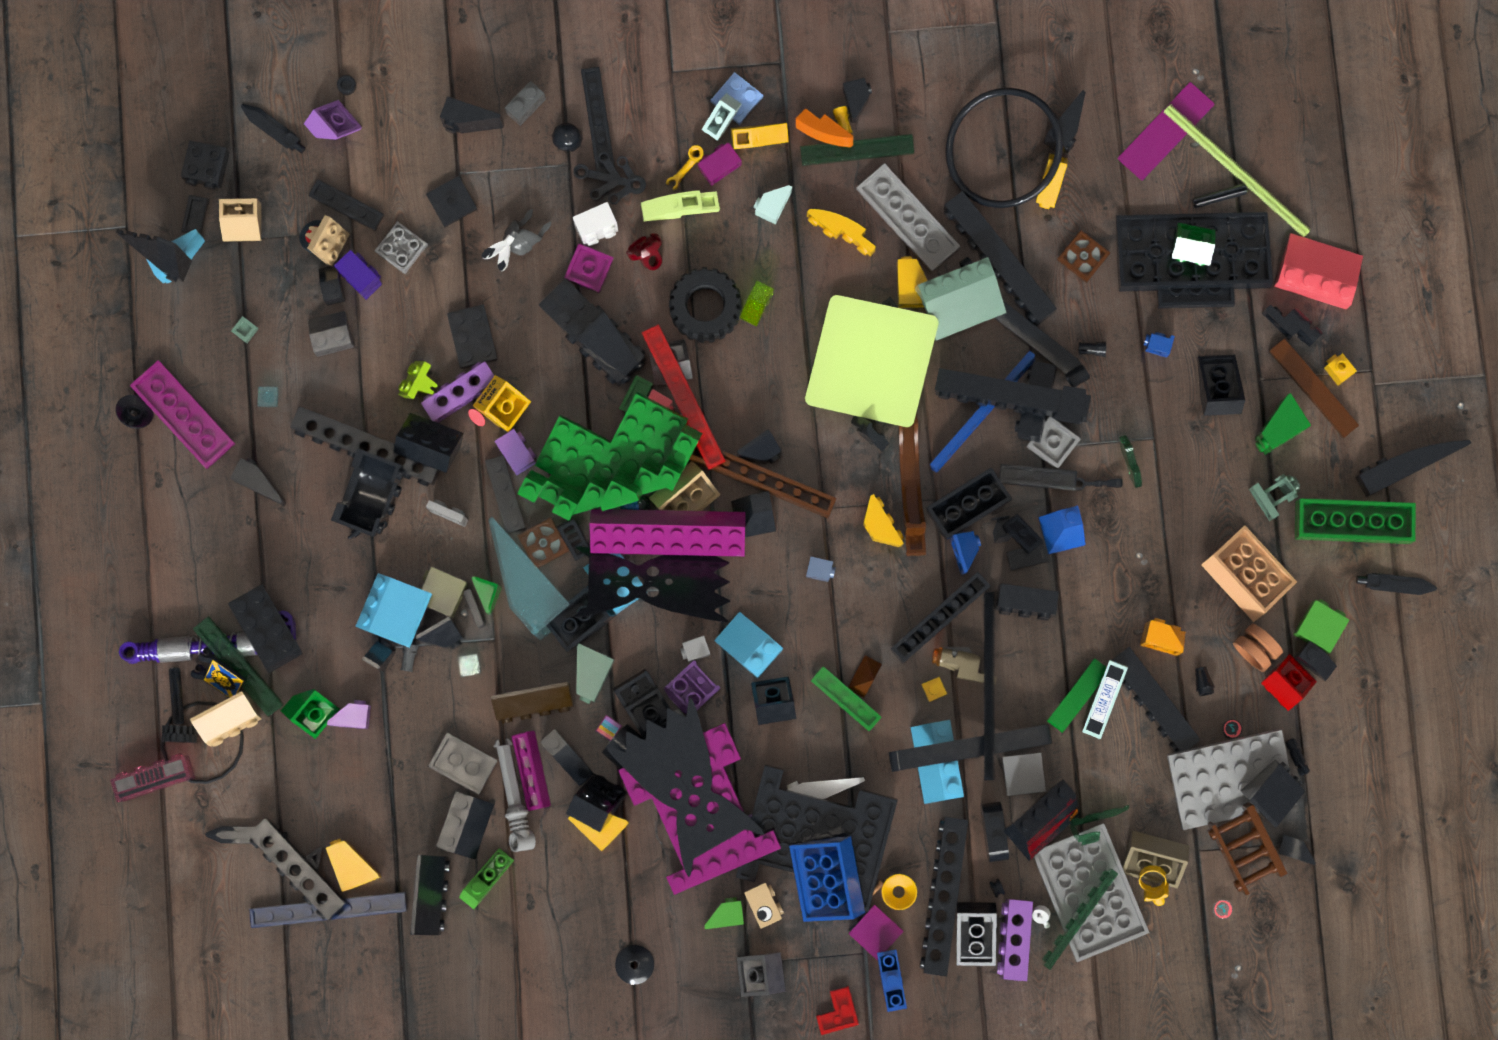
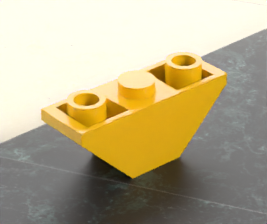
(880, 524)

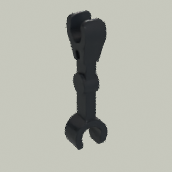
(1114, 483)

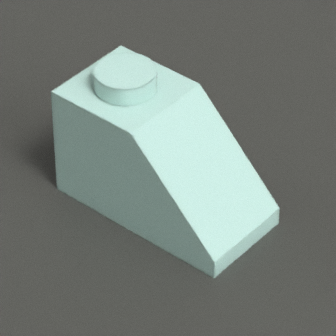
(772, 204)

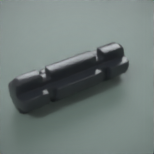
(1297, 757)

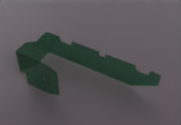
(1094, 836)

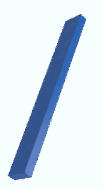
(978, 417)

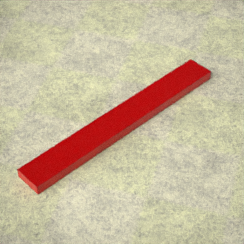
(683, 395)

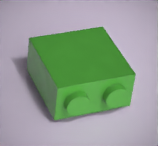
(1321, 625)

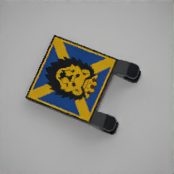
(218, 674)

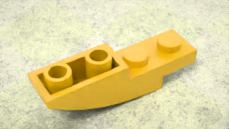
(836, 224)

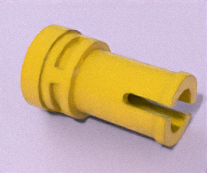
(841, 115)

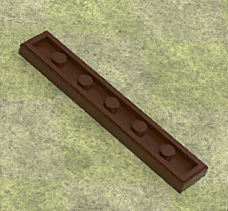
(1314, 388)

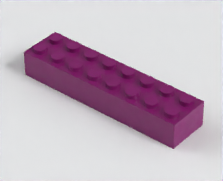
(667, 532)

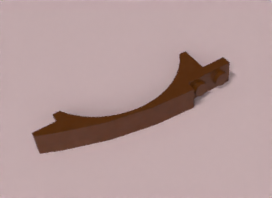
(911, 490)

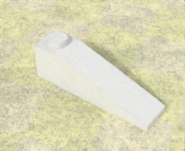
(824, 789)

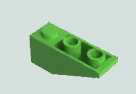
(486, 878)

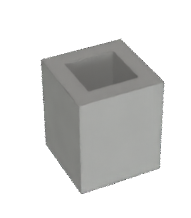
(695, 649)

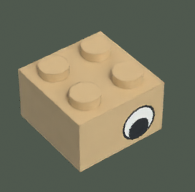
(763, 905)

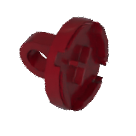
(644, 248)

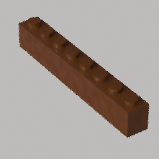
(770, 481)

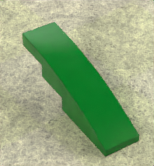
(1077, 695)

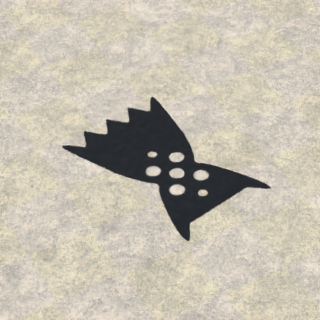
(689, 594)
(684, 749)

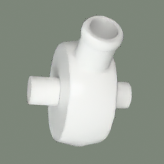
(1041, 915)

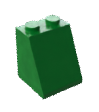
(1283, 425)

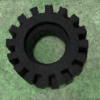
(176, 733)

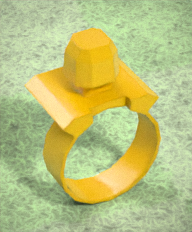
(1158, 893)

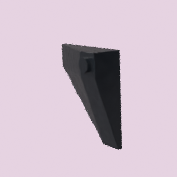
(161, 253)

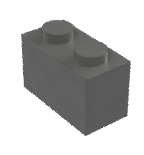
(525, 103)

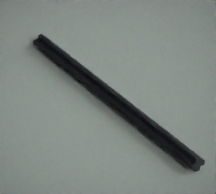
(989, 685)

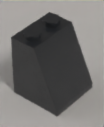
(1274, 792)

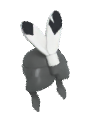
(515, 240)

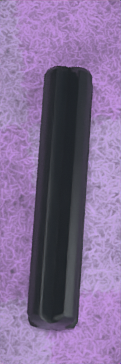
(1220, 195)
(176, 696)

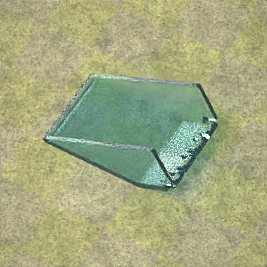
(526, 587)

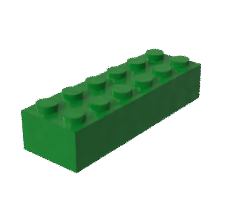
(1355, 521)

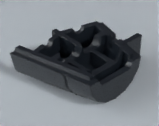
(868, 433)

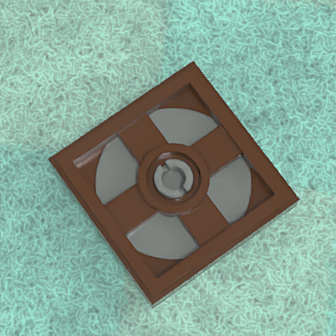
(1083, 256)
(543, 543)

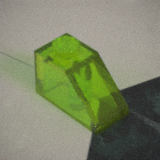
(757, 303)

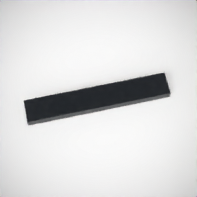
(597, 116)

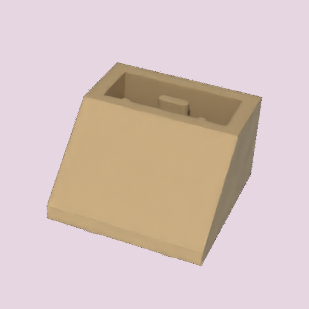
(240, 219)

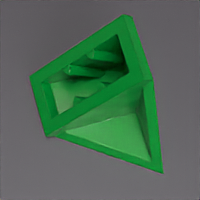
(487, 592)

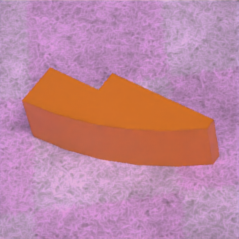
(823, 129)

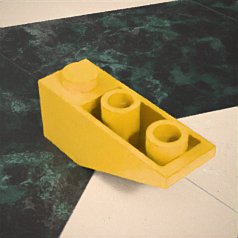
(759, 135)

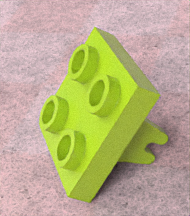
(416, 381)

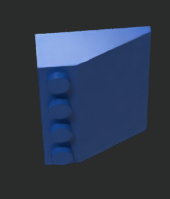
(827, 879)

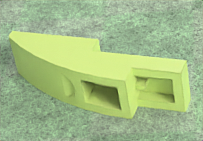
(679, 204)

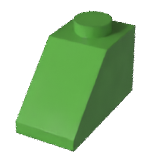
(727, 914)

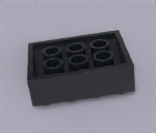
(429, 895)

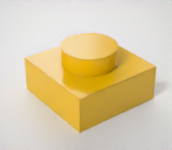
(934, 689)

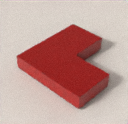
(843, 1015)

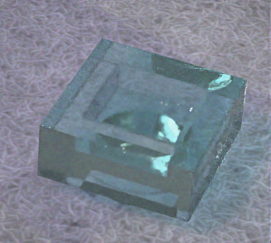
(268, 396)
(469, 665)

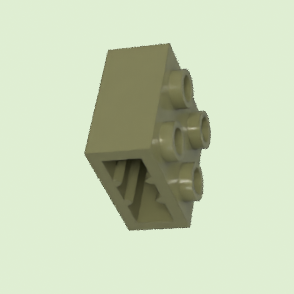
(445, 591)

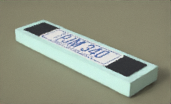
(1105, 699)

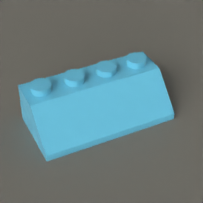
(940, 780)

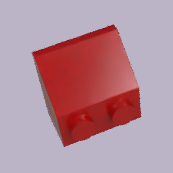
(1289, 682)

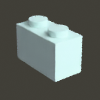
(721, 116)

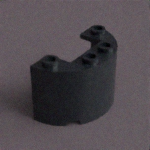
(369, 493)

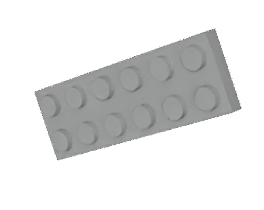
(908, 217)

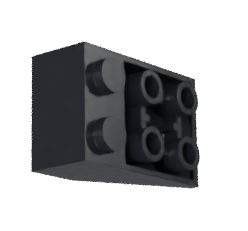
(596, 802)

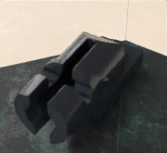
(1293, 324)

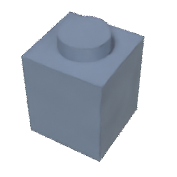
(820, 569)

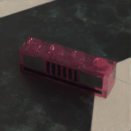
(152, 778)

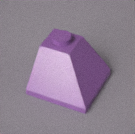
(331, 121)

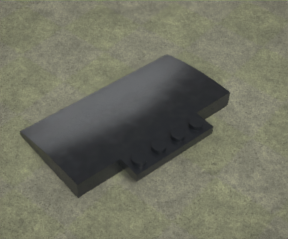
(1238, 259)

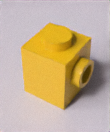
(1339, 368)

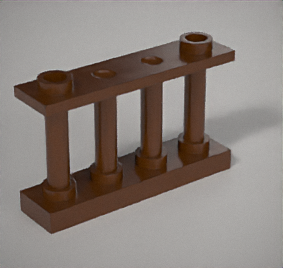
(1266, 849)

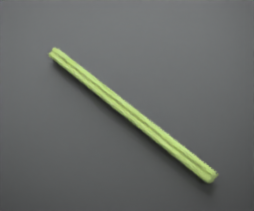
(1295, 222)

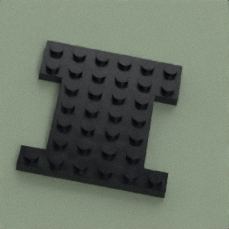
(807, 818)

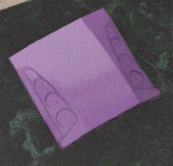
(691, 684)

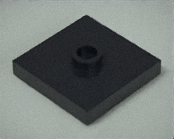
(451, 201)

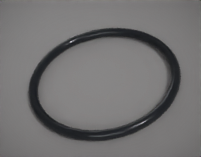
(1052, 171)

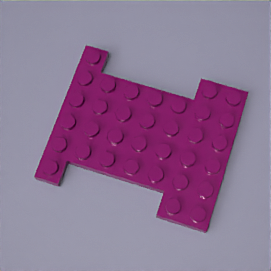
(732, 852)

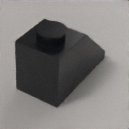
(856, 97)
(331, 285)
(379, 655)
(1316, 660)

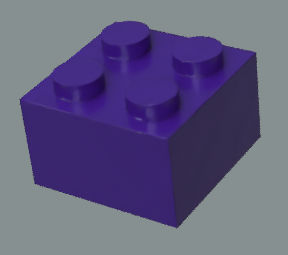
(358, 275)

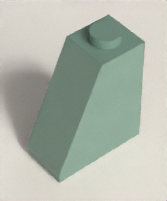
(591, 673)

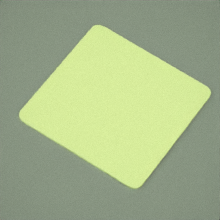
(872, 360)

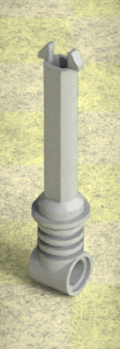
(521, 838)

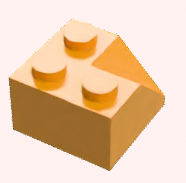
(1163, 637)

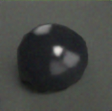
(567, 137)

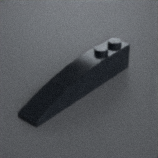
(1397, 468)

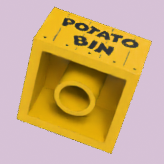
(501, 403)

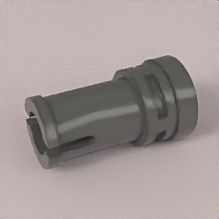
(408, 657)

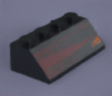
(1044, 820)

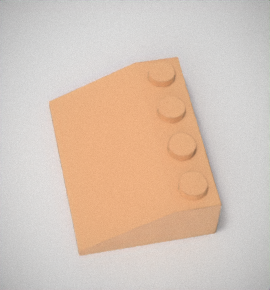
(1249, 573)

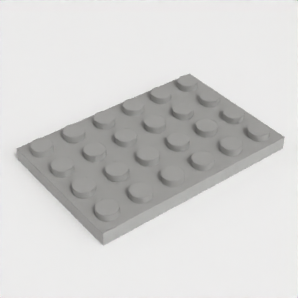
(1211, 776)
(1070, 874)

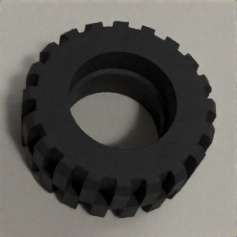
(700, 280)

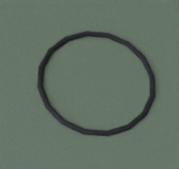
(227, 771)

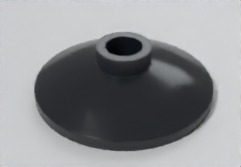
(133, 405)
(642, 957)

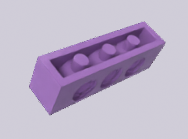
(471, 392)

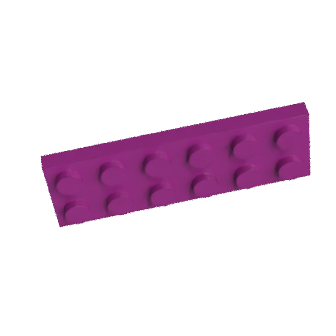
(182, 414)

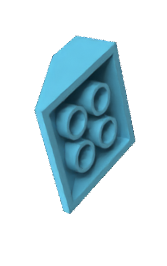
(393, 610)

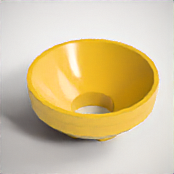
(907, 899)

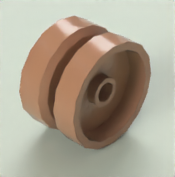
(1257, 647)

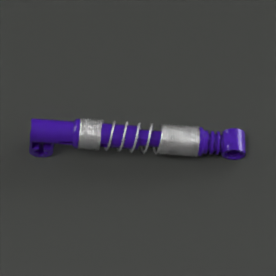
(183, 648)

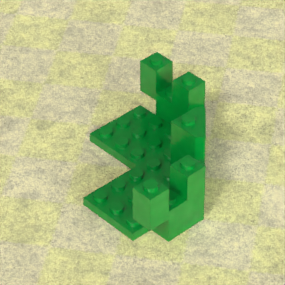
(597, 472)

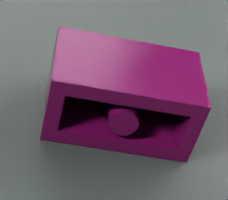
(719, 164)

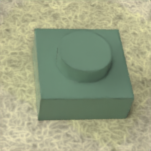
(244, 329)

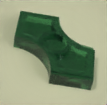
(1128, 454)

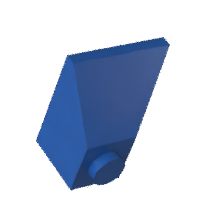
(1062, 530)
(965, 549)

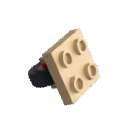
(324, 239)

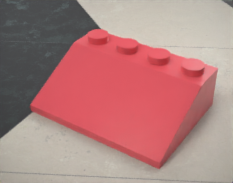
(1319, 271)

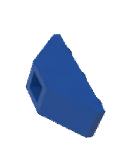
(891, 980)

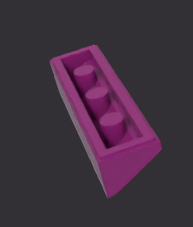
(531, 770)

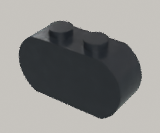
(993, 831)

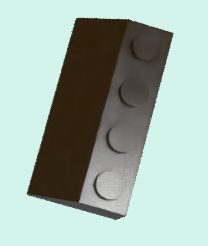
(532, 701)

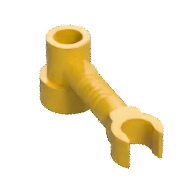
(692, 160)

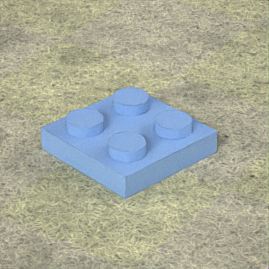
(742, 92)

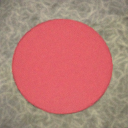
(476, 417)

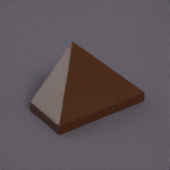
(864, 676)

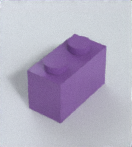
(515, 451)

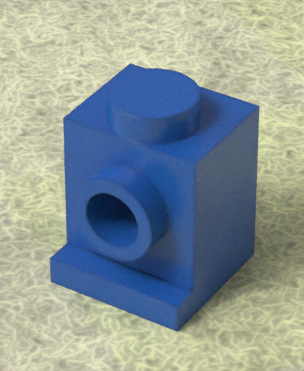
(1158, 344)

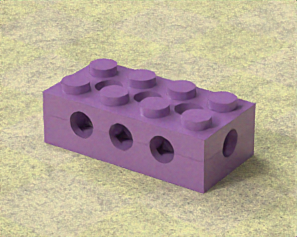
(1018, 970)

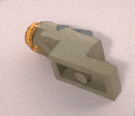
(961, 660)

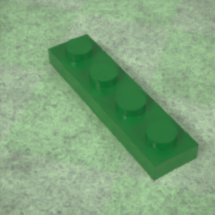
(846, 698)

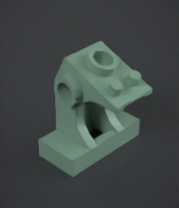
(1289, 487)

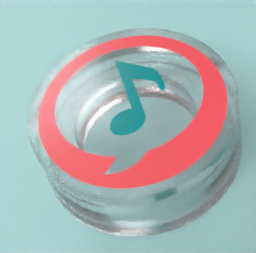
(1222, 909)

